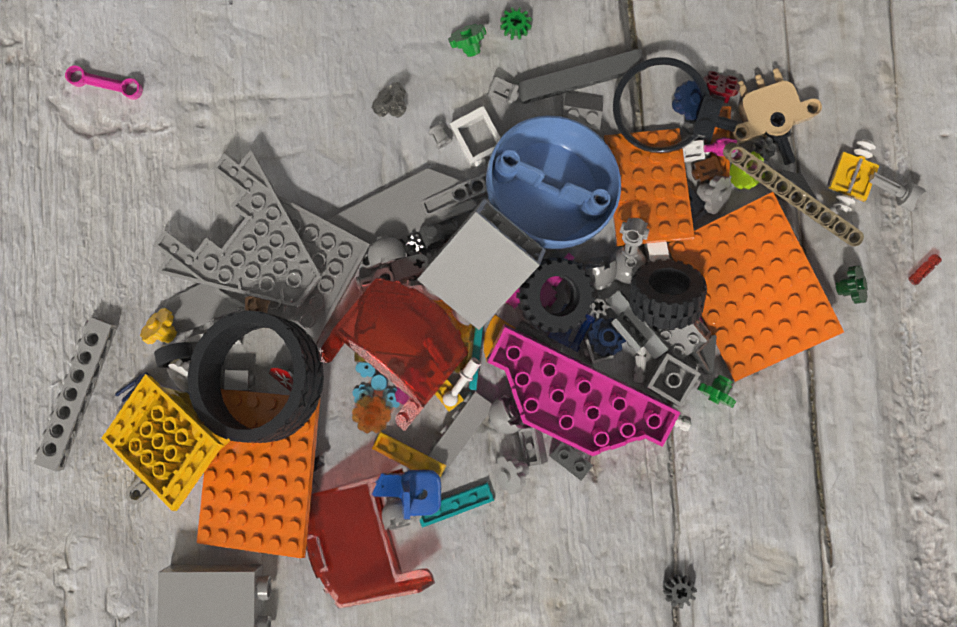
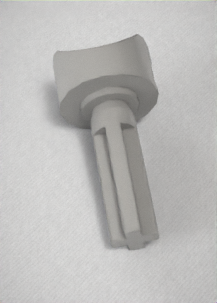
(906, 195)

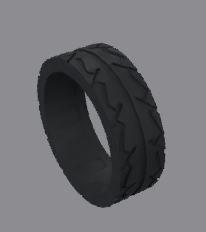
(206, 371)

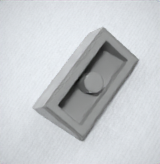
(532, 446)

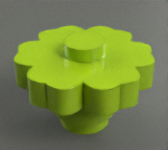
(740, 178)

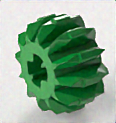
(509, 20)

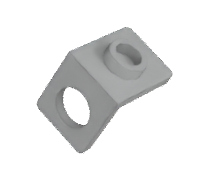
(588, 353)

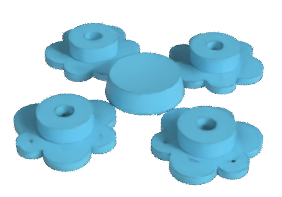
(378, 383)

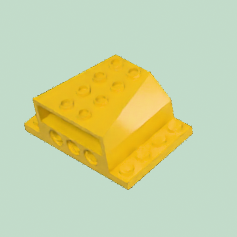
(163, 440)

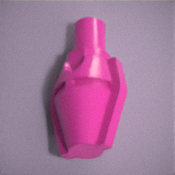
(718, 146)

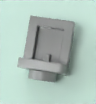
(503, 90)

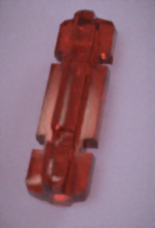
(925, 269)

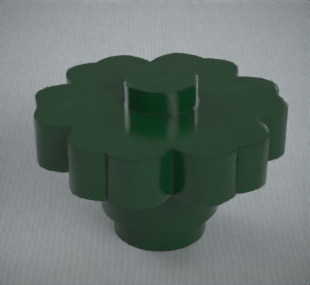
(853, 285)

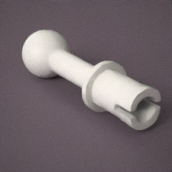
(450, 398)

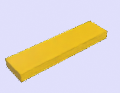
(406, 455)

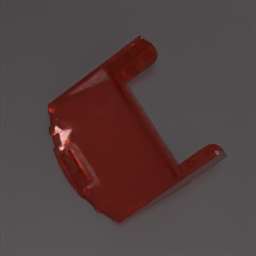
(403, 339)
(354, 550)

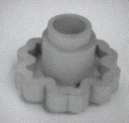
(715, 194)
(511, 473)

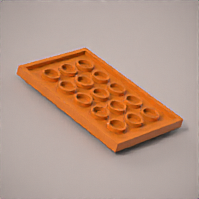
(652, 186)

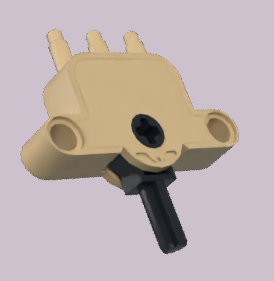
(775, 103)

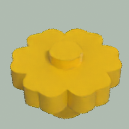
(159, 327)

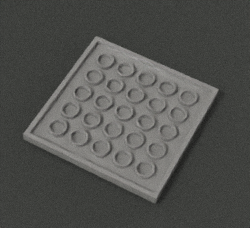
(337, 259)

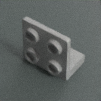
(685, 340)

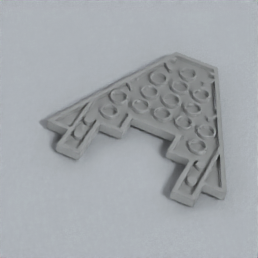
(260, 257)

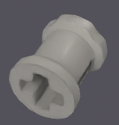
(439, 136)

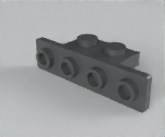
(632, 329)

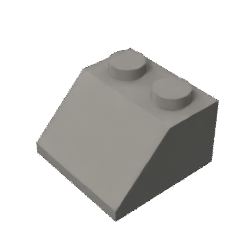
(584, 110)

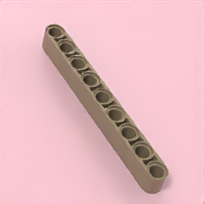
(787, 189)

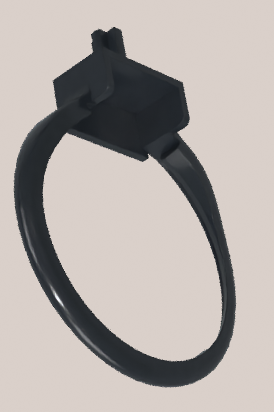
(707, 118)

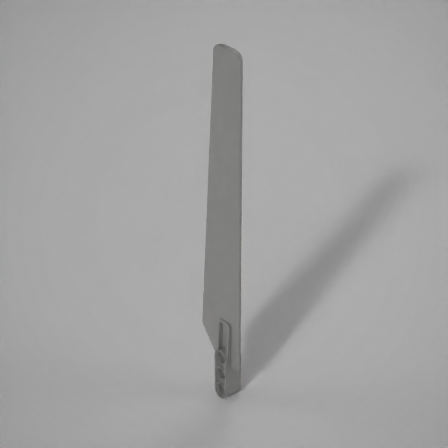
(392, 212)

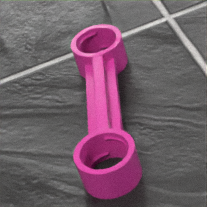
(103, 82)

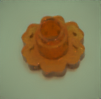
(371, 414)

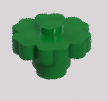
(468, 39)
(718, 391)

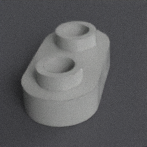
(139, 485)

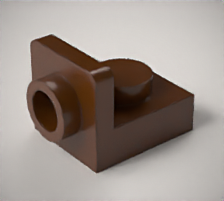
(706, 169)

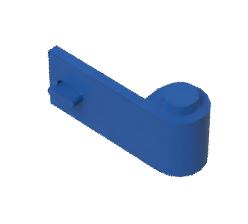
(390, 486)

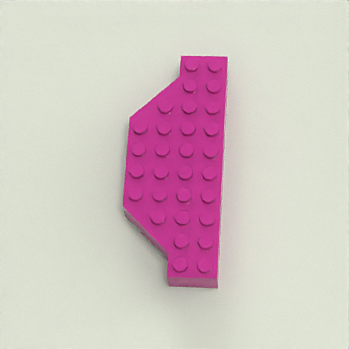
(576, 399)

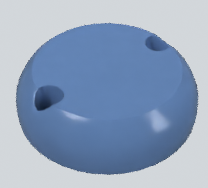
(554, 180)

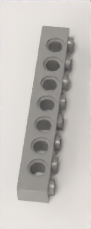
(44, 455)

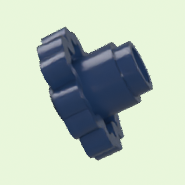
(688, 100)
(605, 337)

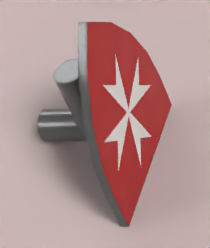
(283, 376)

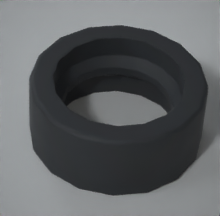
(171, 352)

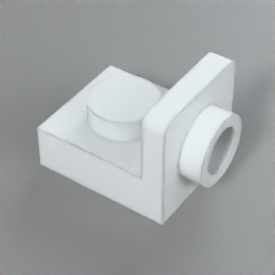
(695, 152)

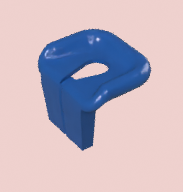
(418, 479)

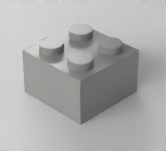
(672, 380)

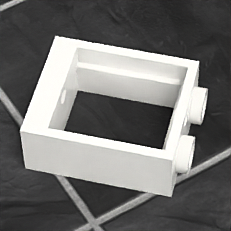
(467, 121)

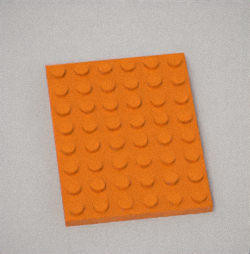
(759, 287)
(259, 492)

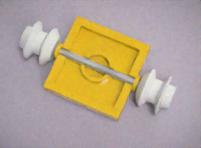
(852, 176)

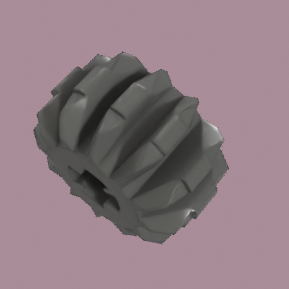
(679, 598)

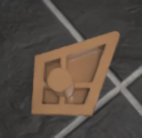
(256, 304)

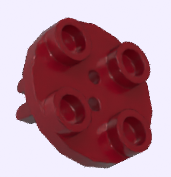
(722, 85)

